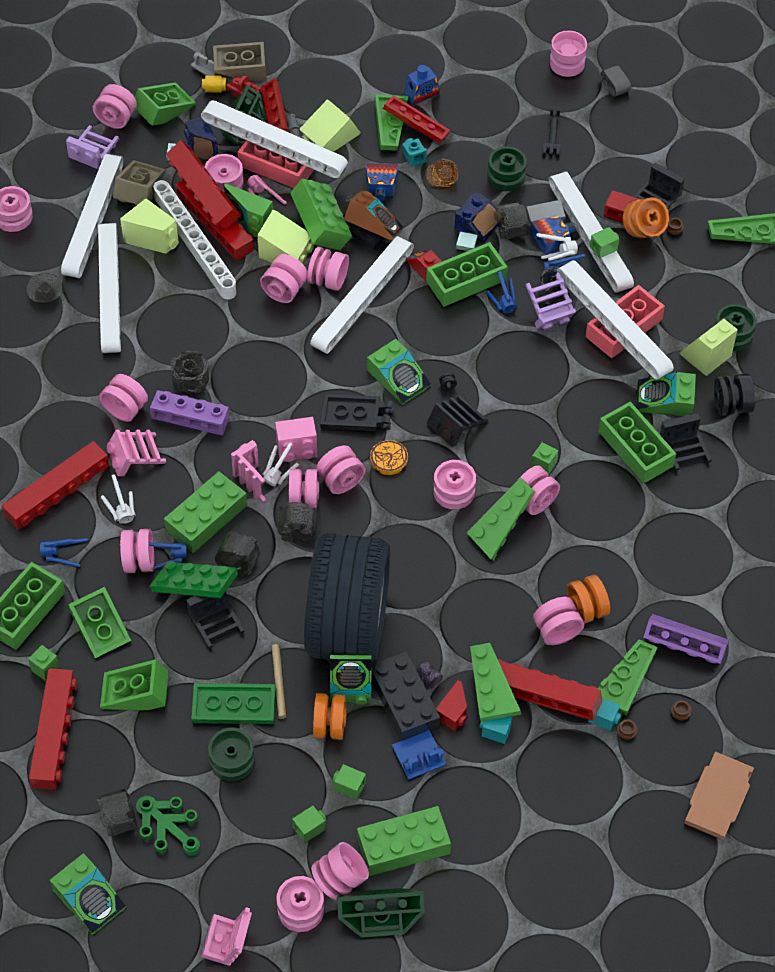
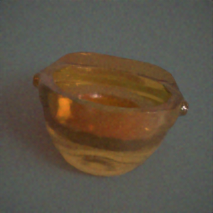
(442, 173)

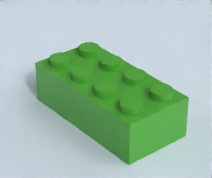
(320, 214)
(466, 274)
(637, 442)
(205, 512)
(27, 603)
(403, 841)

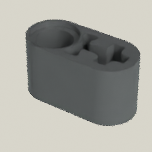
(615, 81)

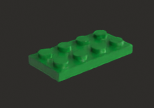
(194, 579)
(233, 703)

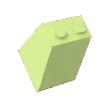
(329, 127)
(149, 228)
(283, 237)
(712, 347)

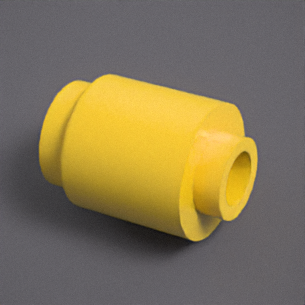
(214, 84)

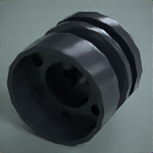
(734, 394)

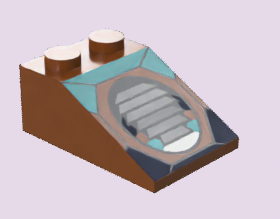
(372, 215)

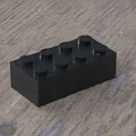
(404, 696)

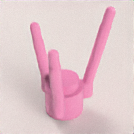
(257, 185)

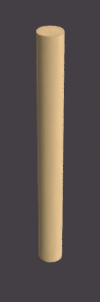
(279, 681)

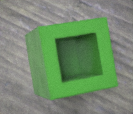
(604, 242)
(545, 457)
(43, 660)
(349, 781)
(309, 823)

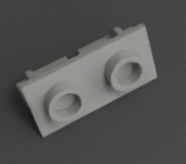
(204, 65)

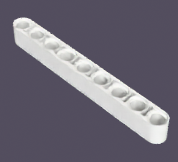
(274, 139)
(91, 216)
(586, 225)
(195, 240)
(109, 288)
(362, 295)
(615, 320)

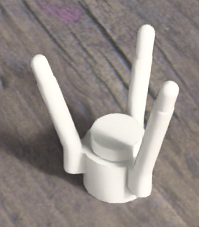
(566, 248)
(272, 475)
(124, 513)

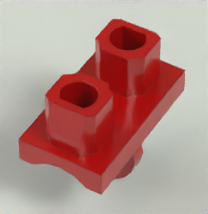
(239, 83)

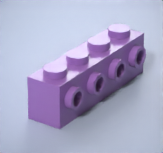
(190, 412)
(686, 638)

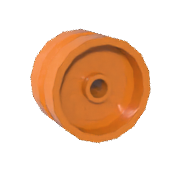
(646, 218)
(589, 598)
(329, 716)

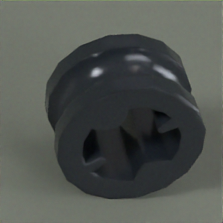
(448, 381)

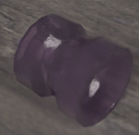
(429, 675)

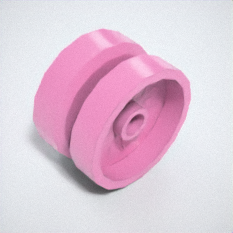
(114, 106)
(226, 169)
(14, 209)
(123, 397)
(340, 469)
(454, 484)
(304, 489)
(545, 489)
(137, 551)
(558, 621)
(300, 904)

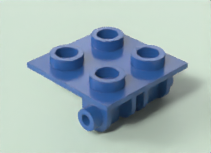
(419, 754)

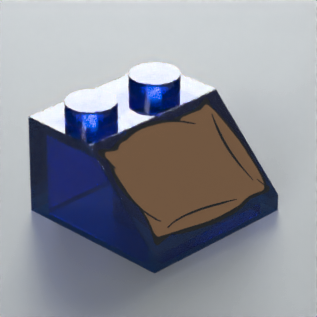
(201, 139)
(477, 217)

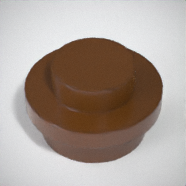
(675, 226)
(681, 710)
(627, 729)

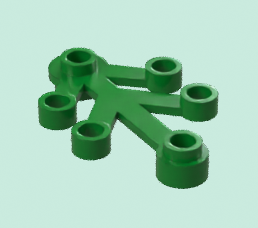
(166, 821)

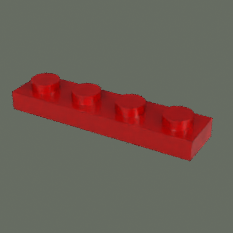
(274, 105)
(416, 119)

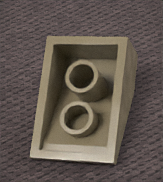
(241, 60)
(137, 182)

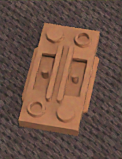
(719, 795)

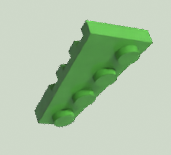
(388, 125)
(748, 229)
(497, 522)
(628, 675)
(492, 688)

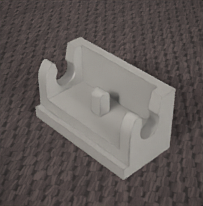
(544, 210)

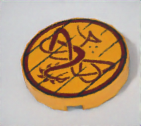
(389, 457)

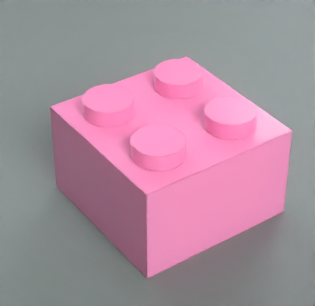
(301, 435)

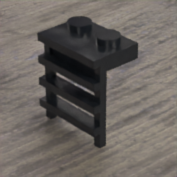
(662, 183)
(453, 418)
(684, 431)
(205, 608)

